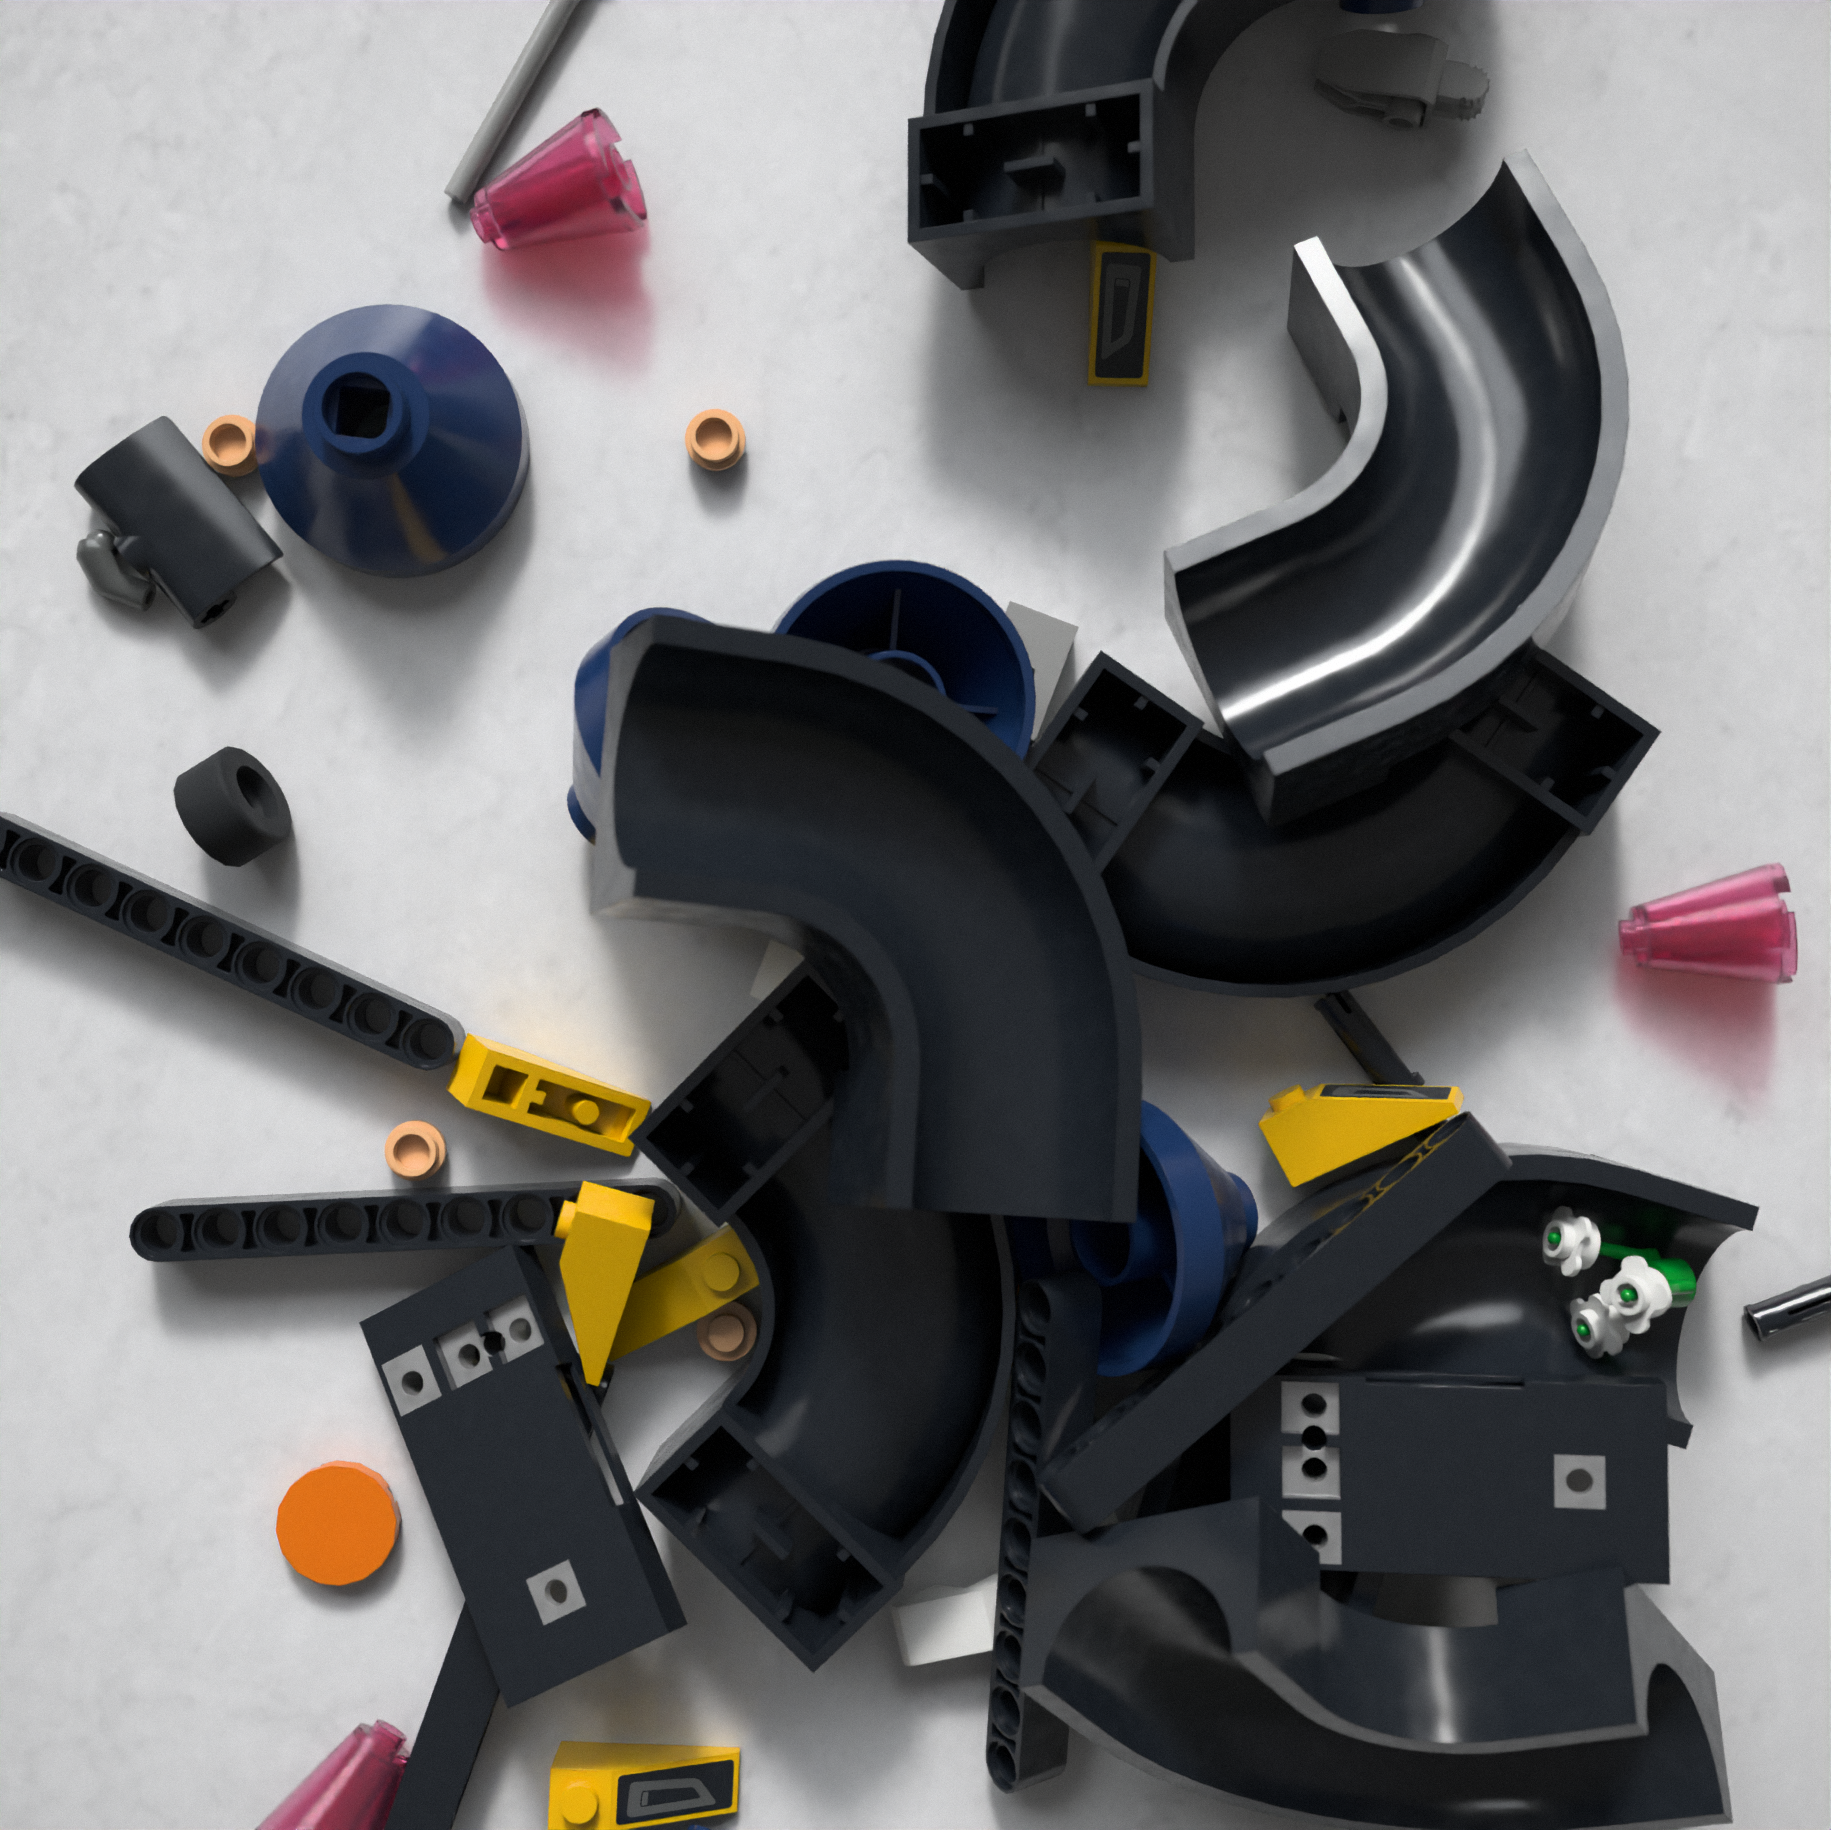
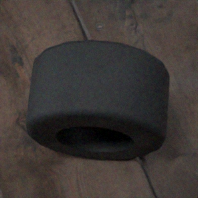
(232, 807)

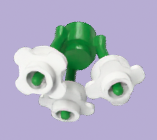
(1627, 1301)

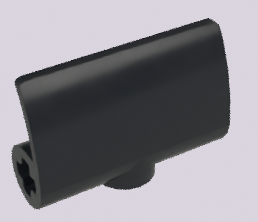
(177, 520)

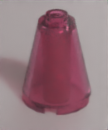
(563, 190)
(1718, 929)
(350, 1786)

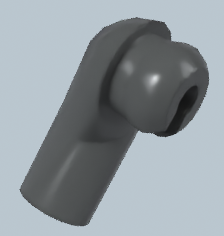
(98, 562)

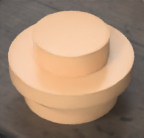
(715, 439)
(230, 445)
(415, 1150)
(727, 1332)

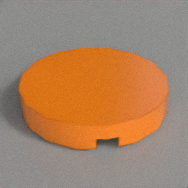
(338, 1523)

